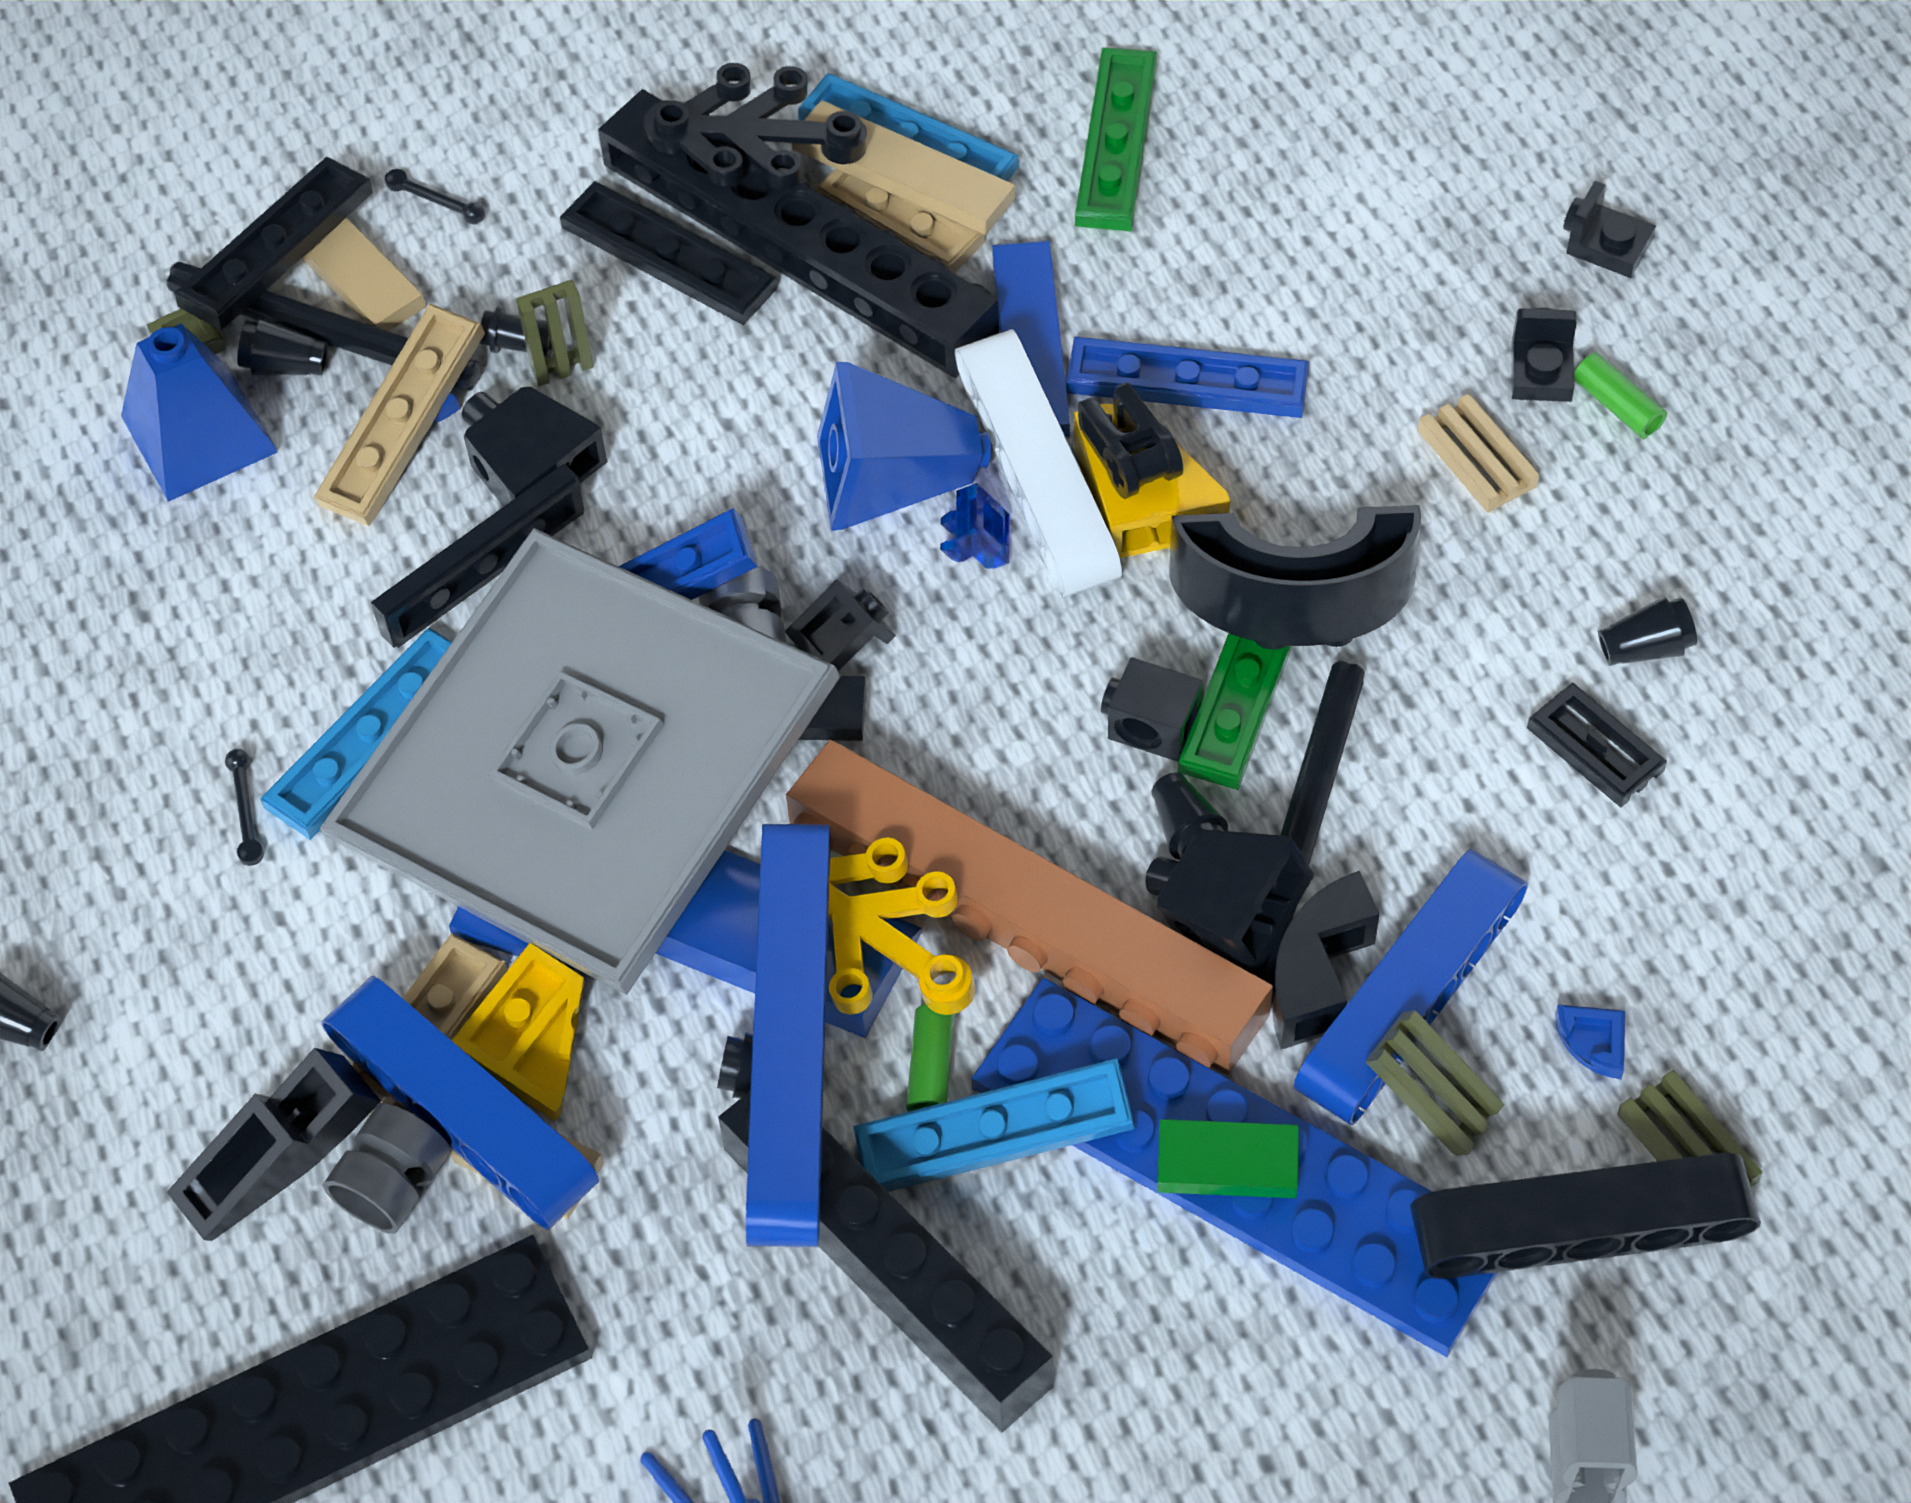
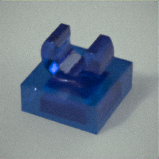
(979, 528)

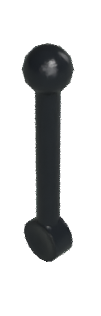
(397, 180)
(250, 850)

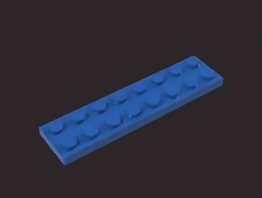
(1350, 1212)

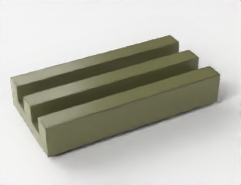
(562, 358)
(1442, 1075)
(1654, 1098)

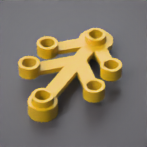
(863, 919)

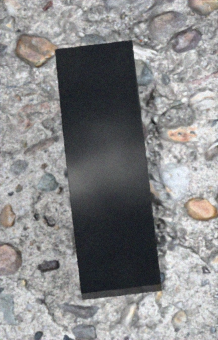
(273, 1142)

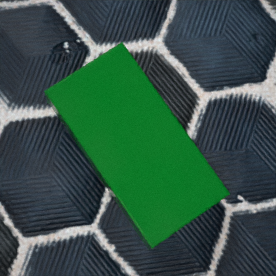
(1228, 1158)

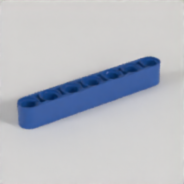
(788, 1038)

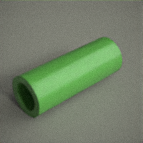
(1619, 395)
(929, 1059)

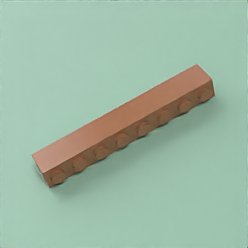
(1040, 911)

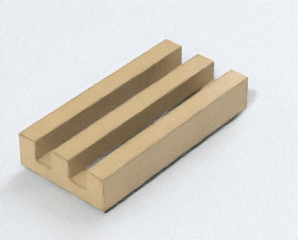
(1469, 410)

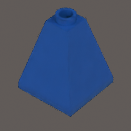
(189, 413)
(891, 446)

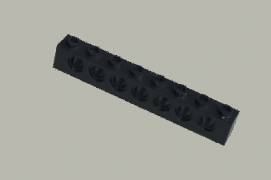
(812, 243)

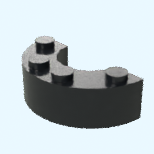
(1296, 592)

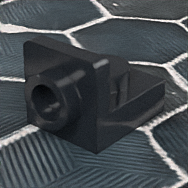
(1606, 235)
(1543, 355)
(840, 624)

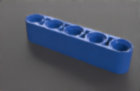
(1415, 974)
(461, 1102)

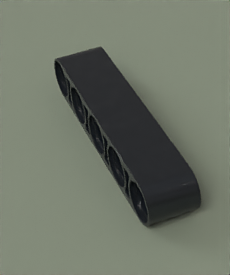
(1584, 1215)

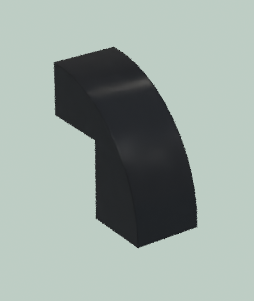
(1305, 984)

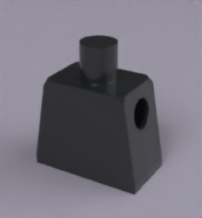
(526, 440)
(1231, 892)

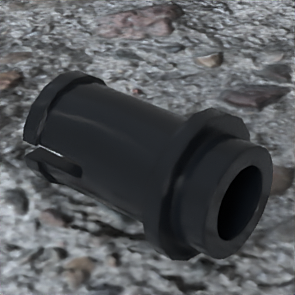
(506, 332)

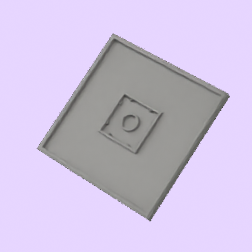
(581, 757)

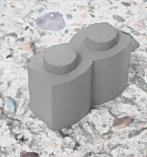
(1592, 1439)

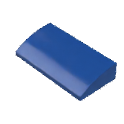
(721, 932)

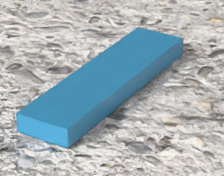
(911, 125)
(331, 764)
(995, 1126)

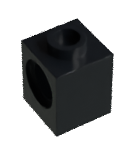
(1152, 708)

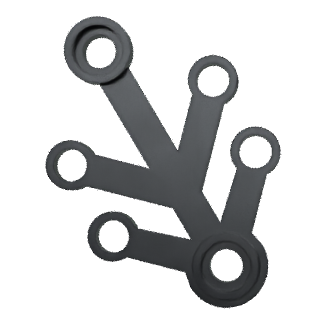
(683, 127)

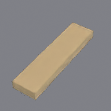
(921, 175)
(399, 415)

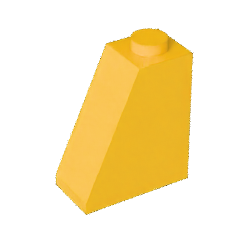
(1144, 520)

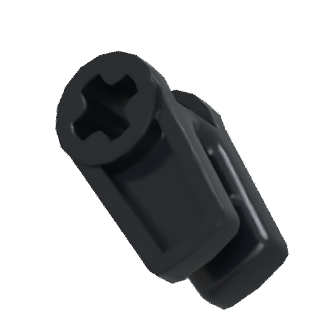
(1133, 456)

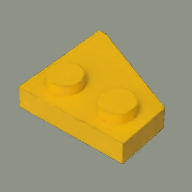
(528, 1029)

